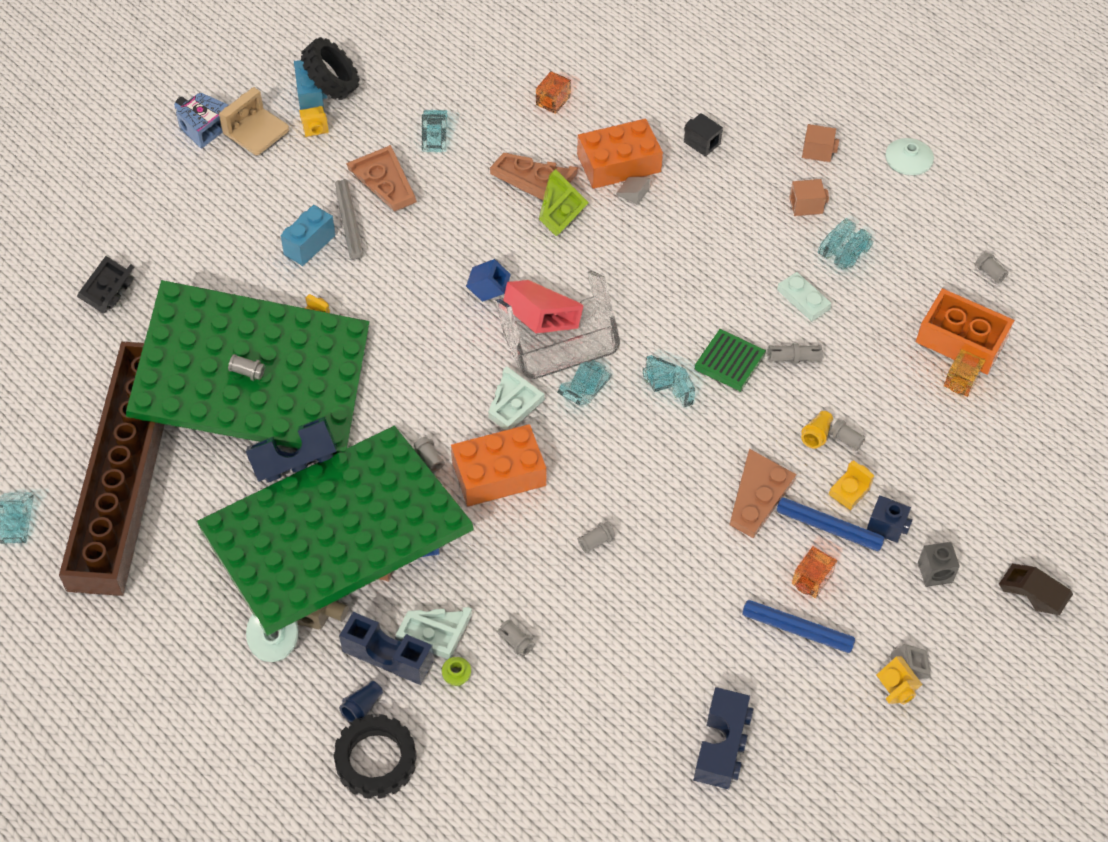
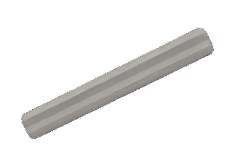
(348, 219)

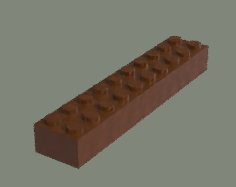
(113, 490)

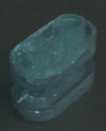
(849, 253)

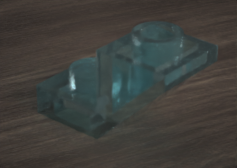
(665, 375)
(586, 383)

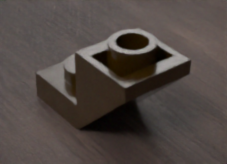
(1042, 590)

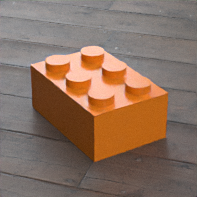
(619, 153)
(962, 324)
(498, 465)

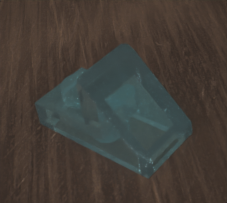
(434, 130)
(15, 516)

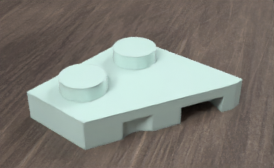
(513, 400)
(436, 628)

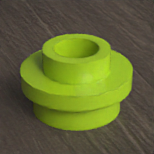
(459, 678)

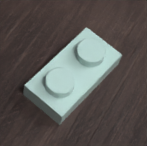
(804, 296)

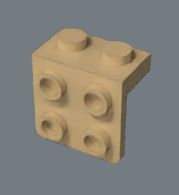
(251, 124)

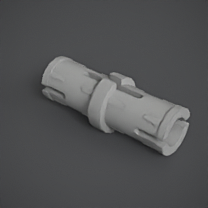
(795, 353)

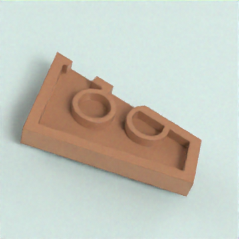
(759, 492)

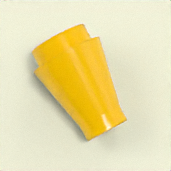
(817, 430)

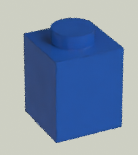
(488, 280)

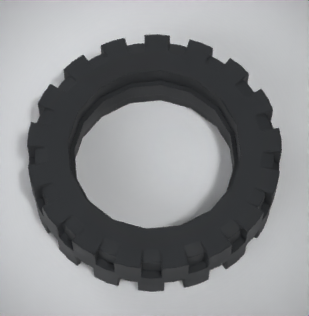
(313, 57)
(383, 784)

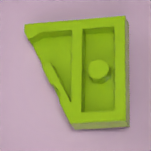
(560, 203)

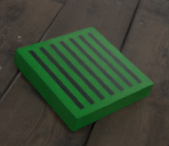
(730, 360)

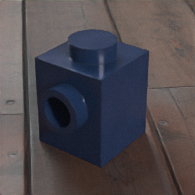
(890, 519)

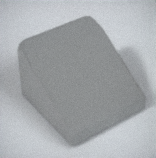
(634, 189)
(915, 658)

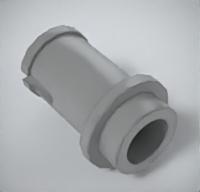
(991, 267)
(246, 367)
(847, 435)
(425, 448)
(596, 537)
(516, 638)

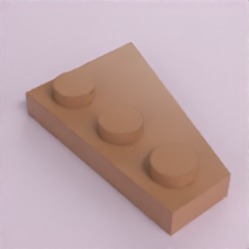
(528, 175)
(384, 177)

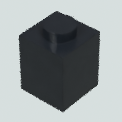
(703, 134)

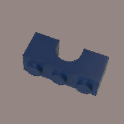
(270, 461)
(404, 658)
(718, 761)

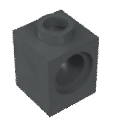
(938, 564)

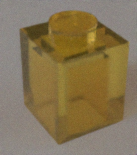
(964, 373)

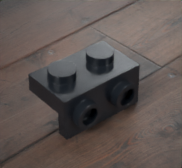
(105, 284)

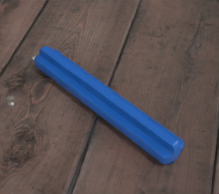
(830, 524)
(798, 626)

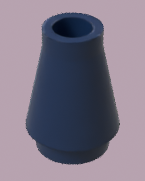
(360, 702)

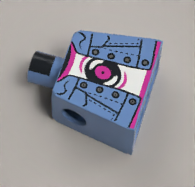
(200, 117)

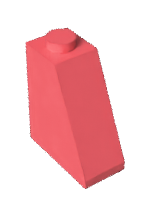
(541, 307)

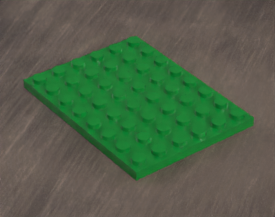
(307, 357)
(333, 528)

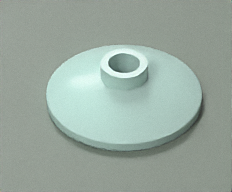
(909, 156)
(270, 647)

